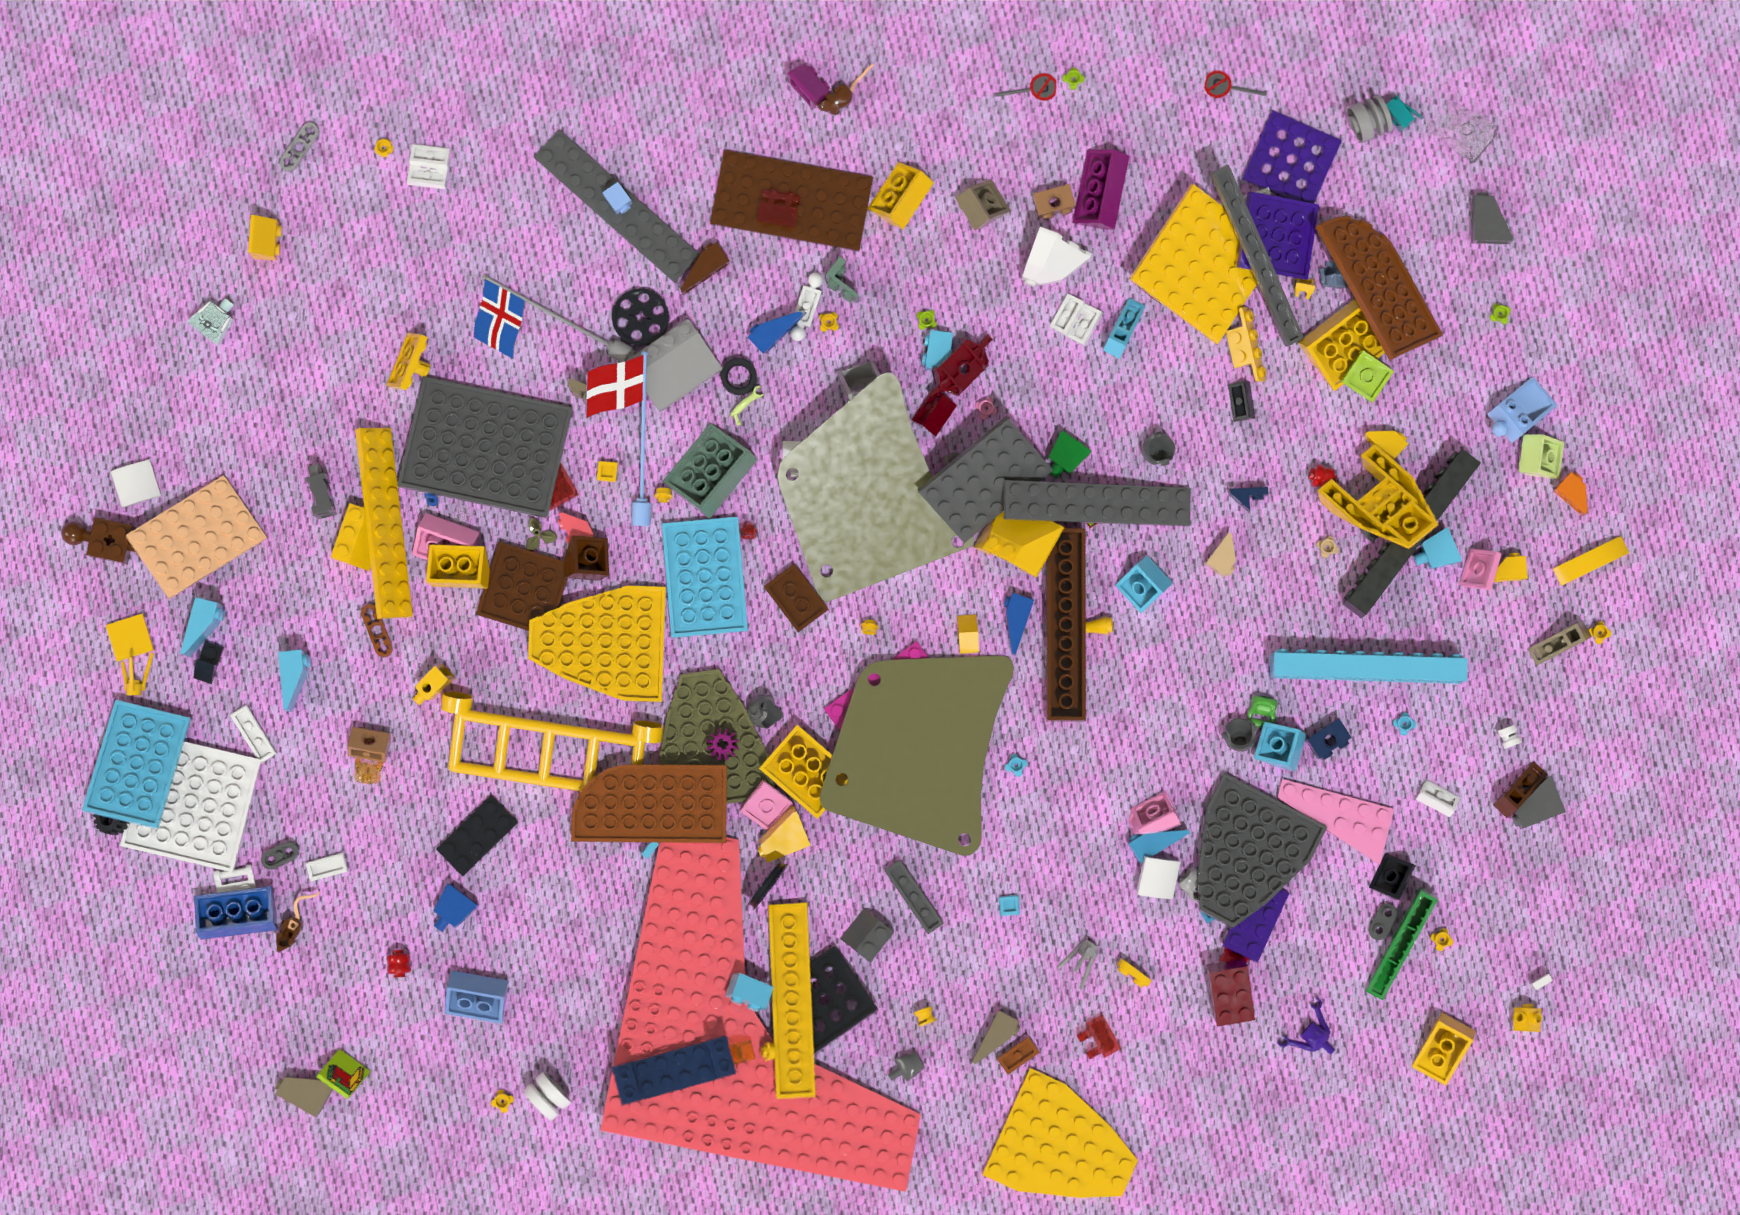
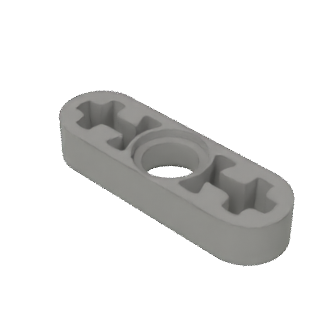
(312, 138)

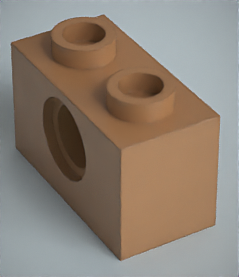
(1062, 194)
(376, 751)

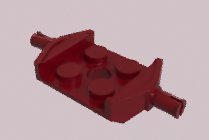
(948, 373)

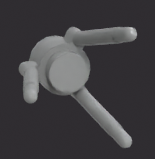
(1087, 951)

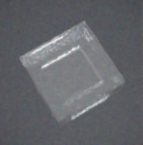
(462, 516)

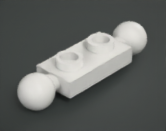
(807, 302)

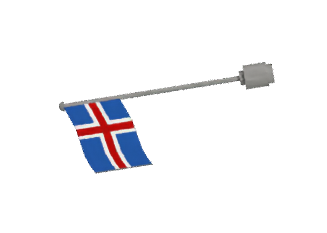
(502, 317)

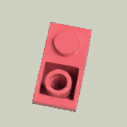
(574, 526)

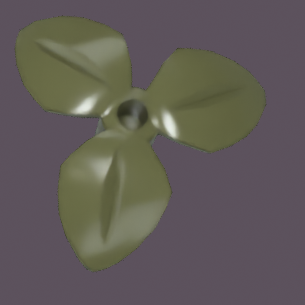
(534, 542)

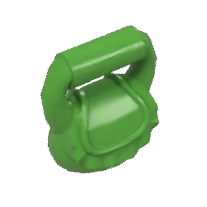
(1263, 706)

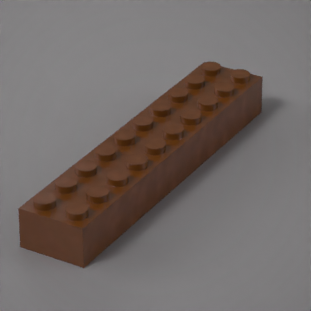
(1066, 628)

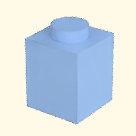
(617, 198)

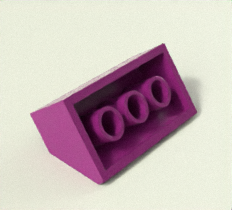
(1101, 188)

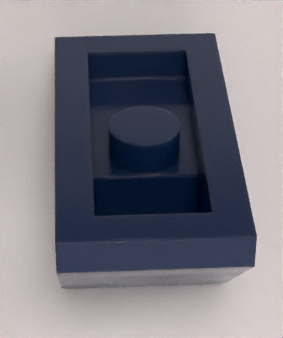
(1243, 495)

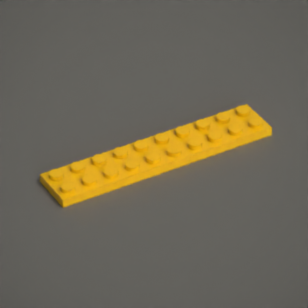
(384, 523)
(792, 1001)

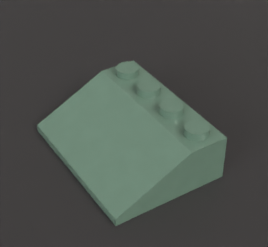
(710, 470)

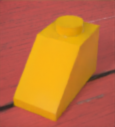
(1389, 441)
(1512, 568)

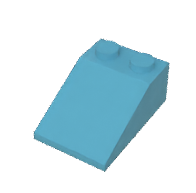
(202, 622)
(293, 673)

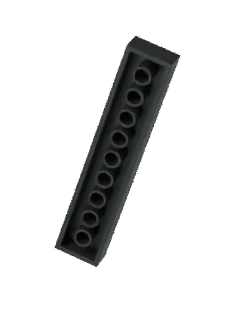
(1394, 556)

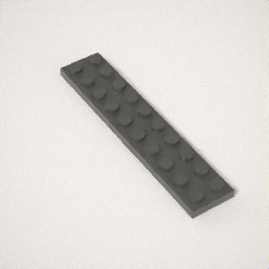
(636, 226)
(1096, 503)

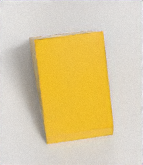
(968, 634)

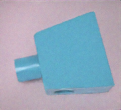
(1438, 551)

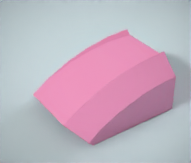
(1149, 817)

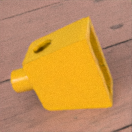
(439, 678)

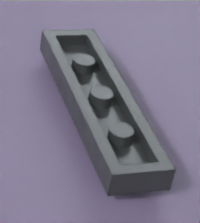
(914, 897)

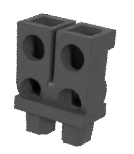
(318, 484)

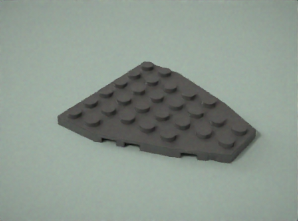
(1249, 850)

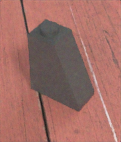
(1488, 221)
(1540, 805)

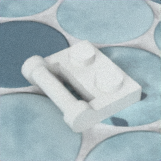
(250, 884)

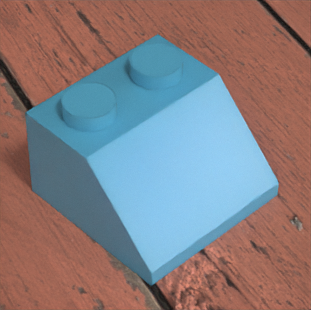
(1144, 584)
(1280, 746)

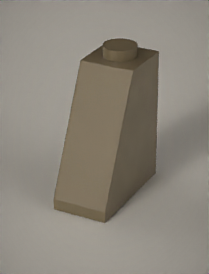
(304, 1093)

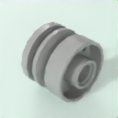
(1366, 120)

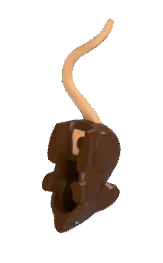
(840, 98)
(291, 927)

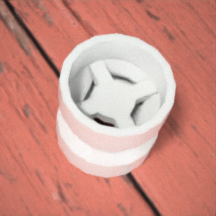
(1510, 741)

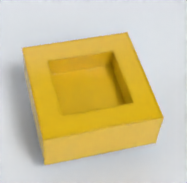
(607, 471)

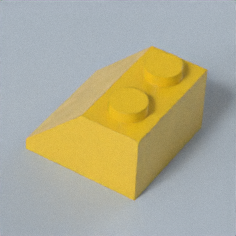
(264, 238)

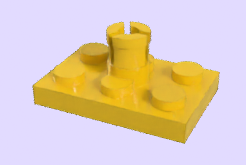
(409, 362)

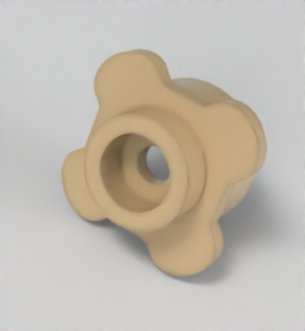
(1333, 549)

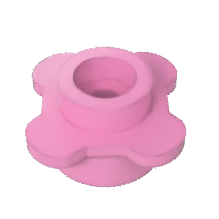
(988, 402)

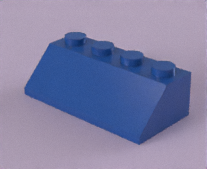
(235, 913)

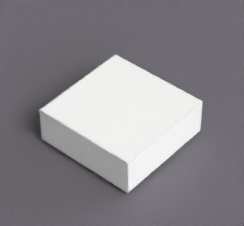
(1540, 982)

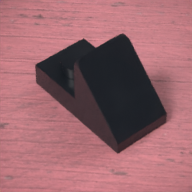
(208, 663)

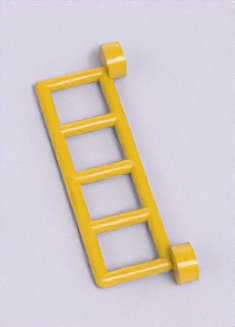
(461, 706)

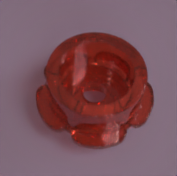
(748, 529)

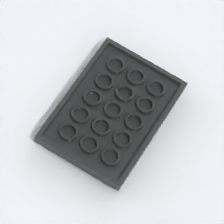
(971, 487)

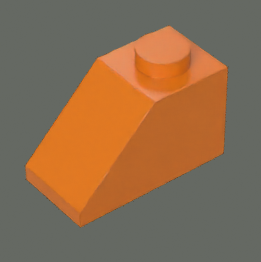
(1573, 492)

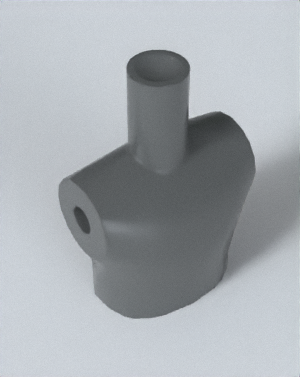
(907, 1066)

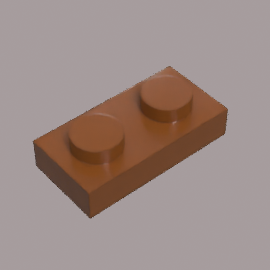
(1018, 1055)

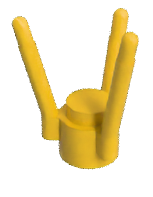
(133, 686)

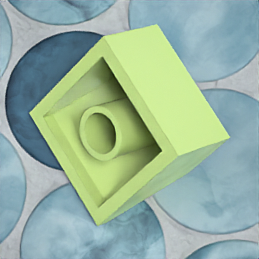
(1541, 456)

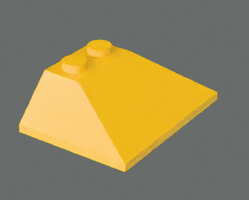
(1020, 542)

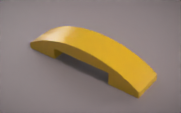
(1591, 560)

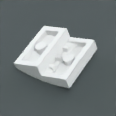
(430, 158)
(1068, 316)
(135, 483)
(1158, 877)

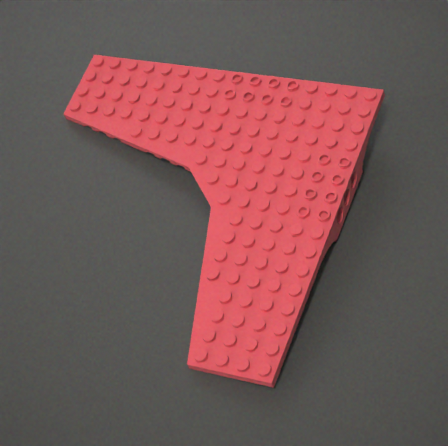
(678, 999)

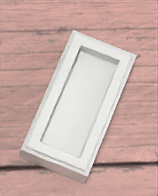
(326, 867)

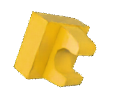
(1304, 285)

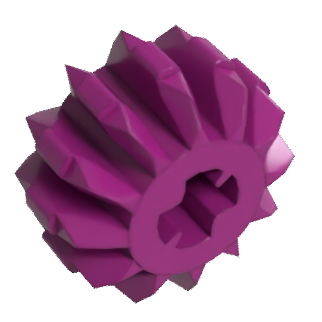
(718, 749)

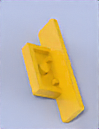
(1245, 347)

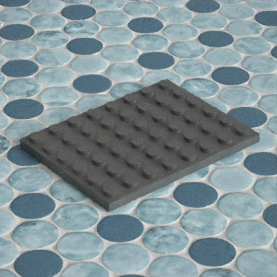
(485, 447)

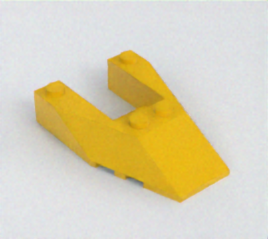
(1390, 509)

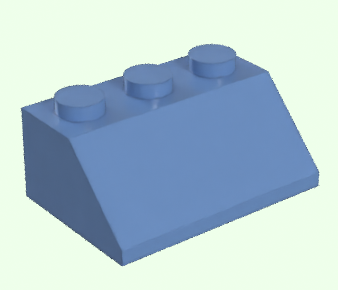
(476, 997)

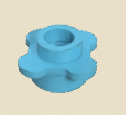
(1410, 724)
(1015, 760)

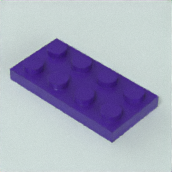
(1253, 933)

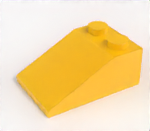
(1444, 1048)

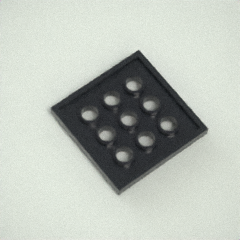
(827, 986)

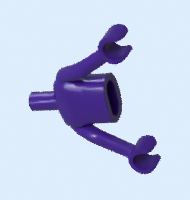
(1313, 1035)

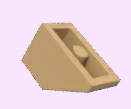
(1223, 557)

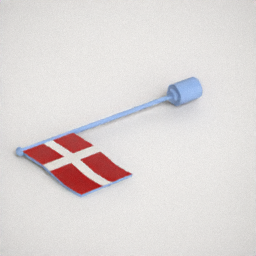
(615, 388)

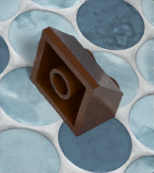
(587, 558)

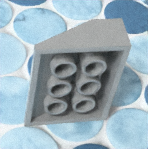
(677, 365)

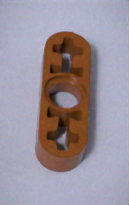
(377, 646)

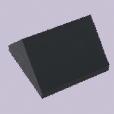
(1392, 876)

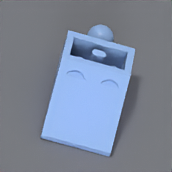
(1521, 410)

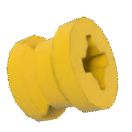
(925, 1013)

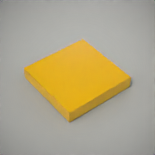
(130, 637)

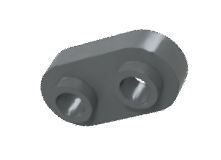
(280, 855)
(1382, 921)

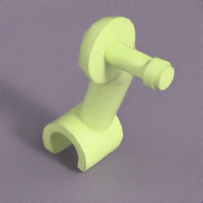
(744, 403)

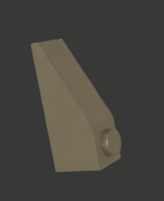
(1559, 642)
(999, 1032)

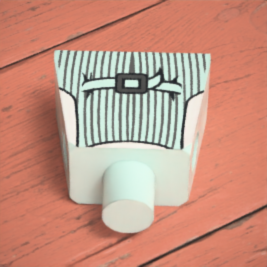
(213, 320)

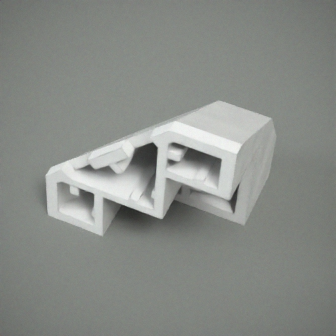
(1052, 259)

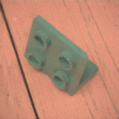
(833, 278)

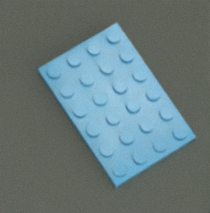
(704, 577)
(136, 764)

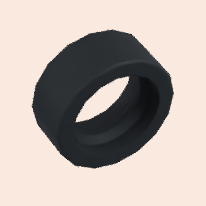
(739, 362)

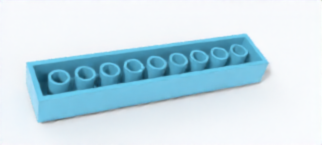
(1368, 667)

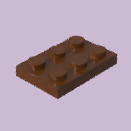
(796, 598)

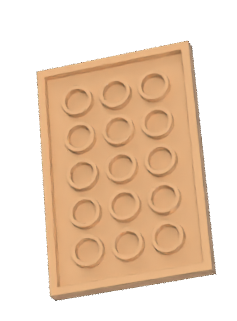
(196, 537)

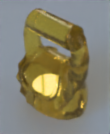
(367, 773)

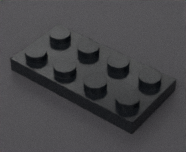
(477, 835)

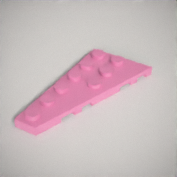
(1349, 819)

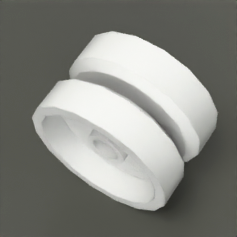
(550, 1093)

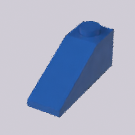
(770, 333)
(1017, 615)

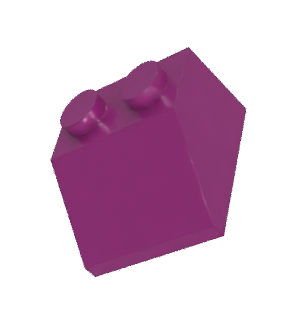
(807, 85)

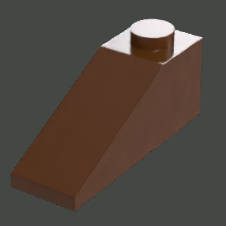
(707, 264)
(1520, 790)

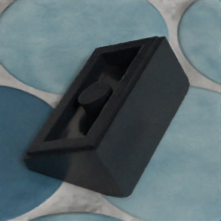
(1241, 401)

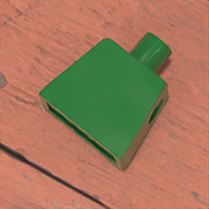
(1067, 455)

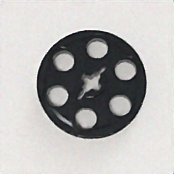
(645, 324)
(767, 884)

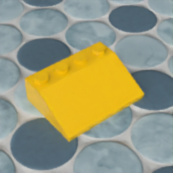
(1338, 343)
(801, 768)

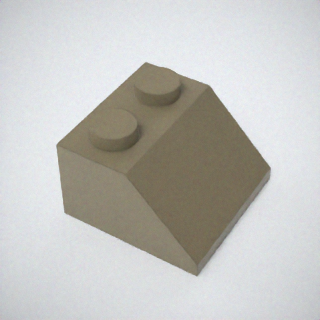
(982, 204)

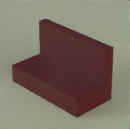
(934, 413)

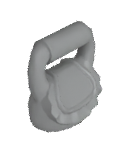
(1189, 883)

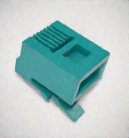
(1401, 113)

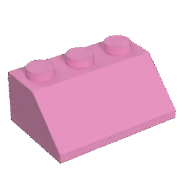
(438, 531)

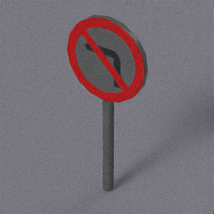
(1219, 85)
(1042, 88)

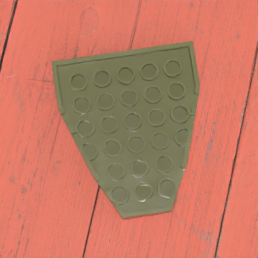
(701, 707)

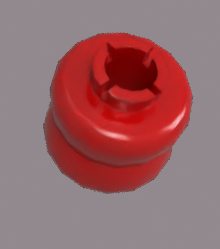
(1321, 475)
(398, 963)

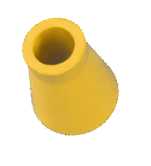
(1100, 626)

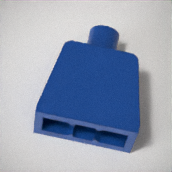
(453, 908)

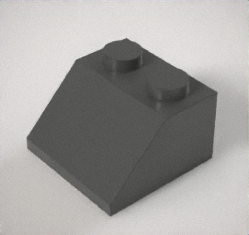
(867, 935)

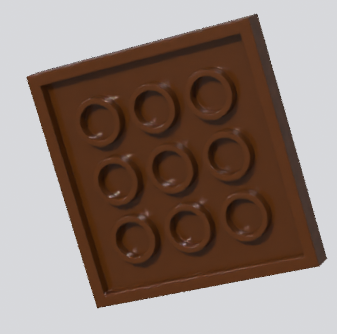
(521, 586)

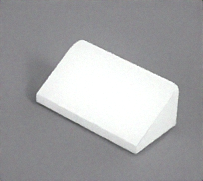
(1438, 798)

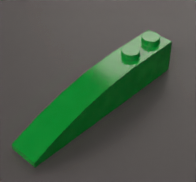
(1402, 942)

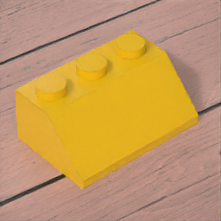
(901, 195)
(352, 540)
(458, 566)

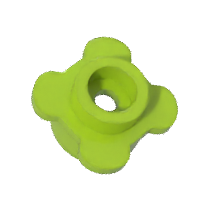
(1073, 83)
(1505, 313)
(930, 316)

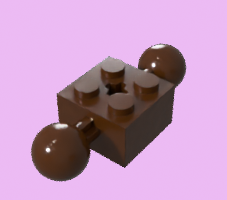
(98, 547)

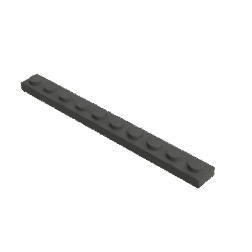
(1256, 255)

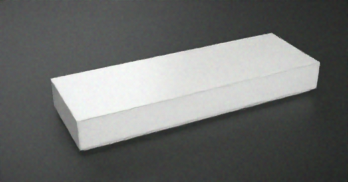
(253, 734)

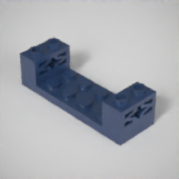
(673, 1070)

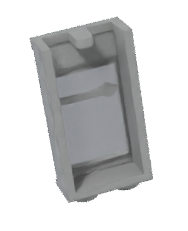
(857, 378)

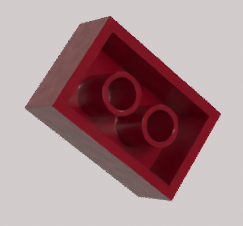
(1230, 992)

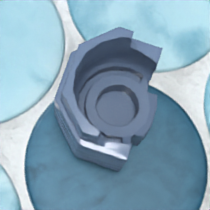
(1332, 277)

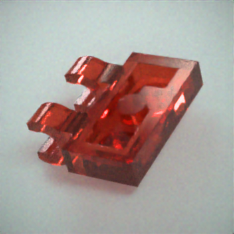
(1103, 1037)

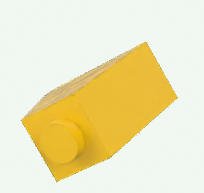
(783, 837)

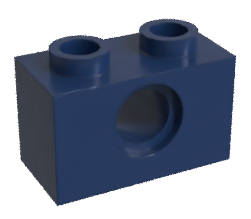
(1317, 741)

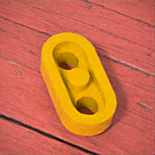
(1140, 979)

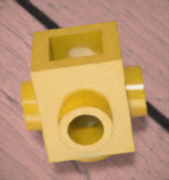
(1527, 1018)

